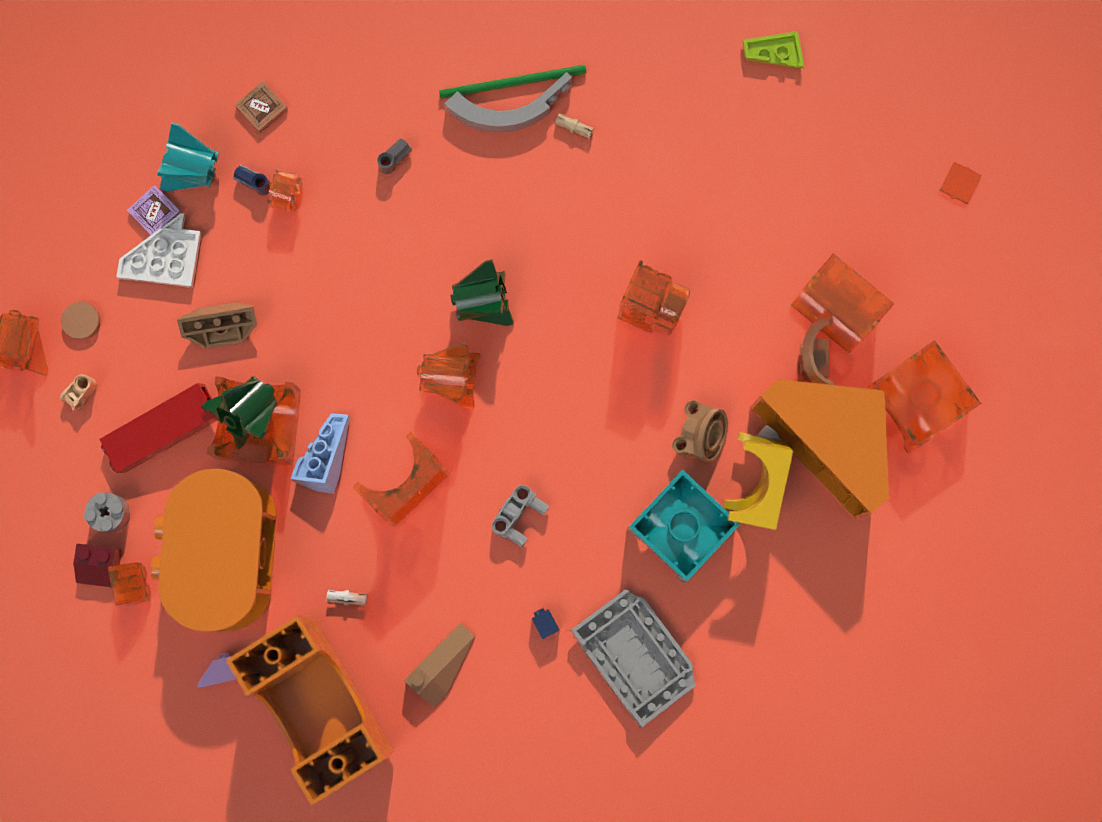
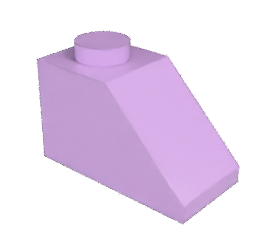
(217, 672)

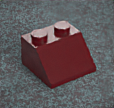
(92, 564)

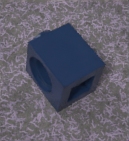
(545, 623)

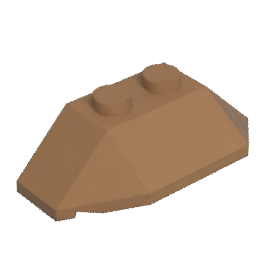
(218, 324)

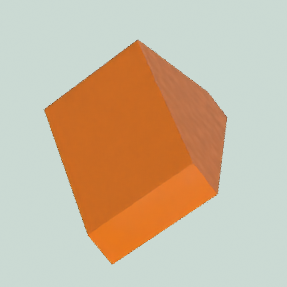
(835, 435)

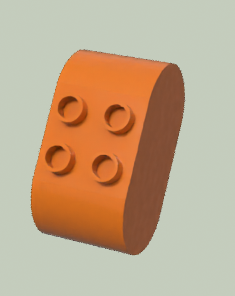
(216, 551)

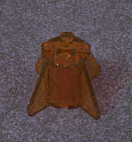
(21, 343)
(450, 374)

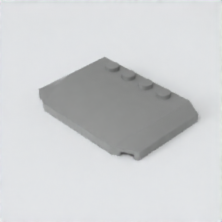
(635, 656)

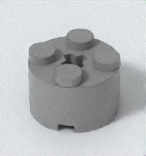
(96, 512)

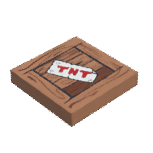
(261, 106)

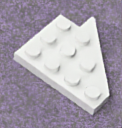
(164, 257)

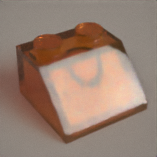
(129, 584)

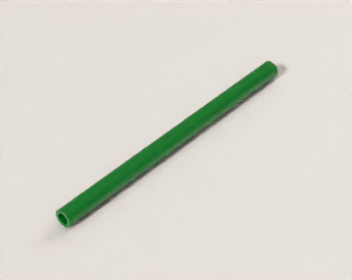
(512, 81)

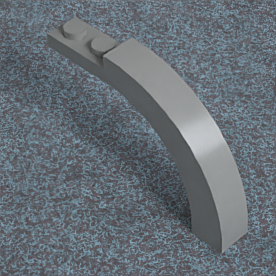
(508, 120)

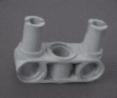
(512, 511)

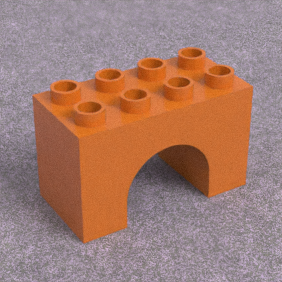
(313, 704)

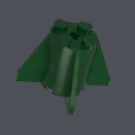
(482, 296)
(244, 409)

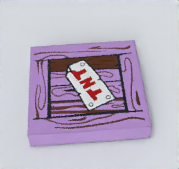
(153, 210)

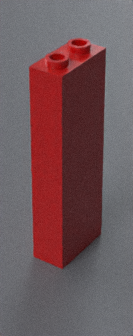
(158, 429)

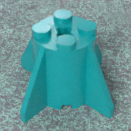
(186, 161)

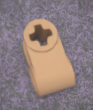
(77, 392)

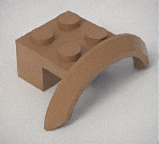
(816, 353)

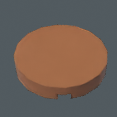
(80, 320)

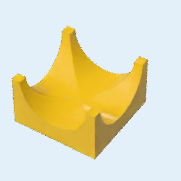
(764, 502)

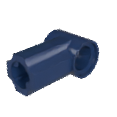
(252, 179)

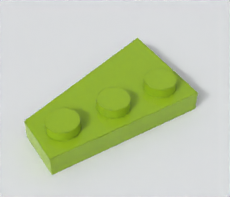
(775, 49)

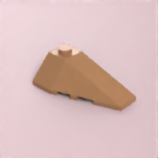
(438, 670)

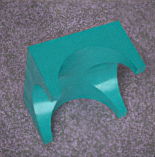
(683, 526)

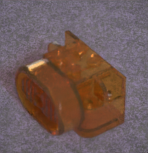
(653, 301)

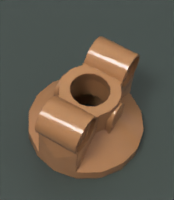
(702, 432)

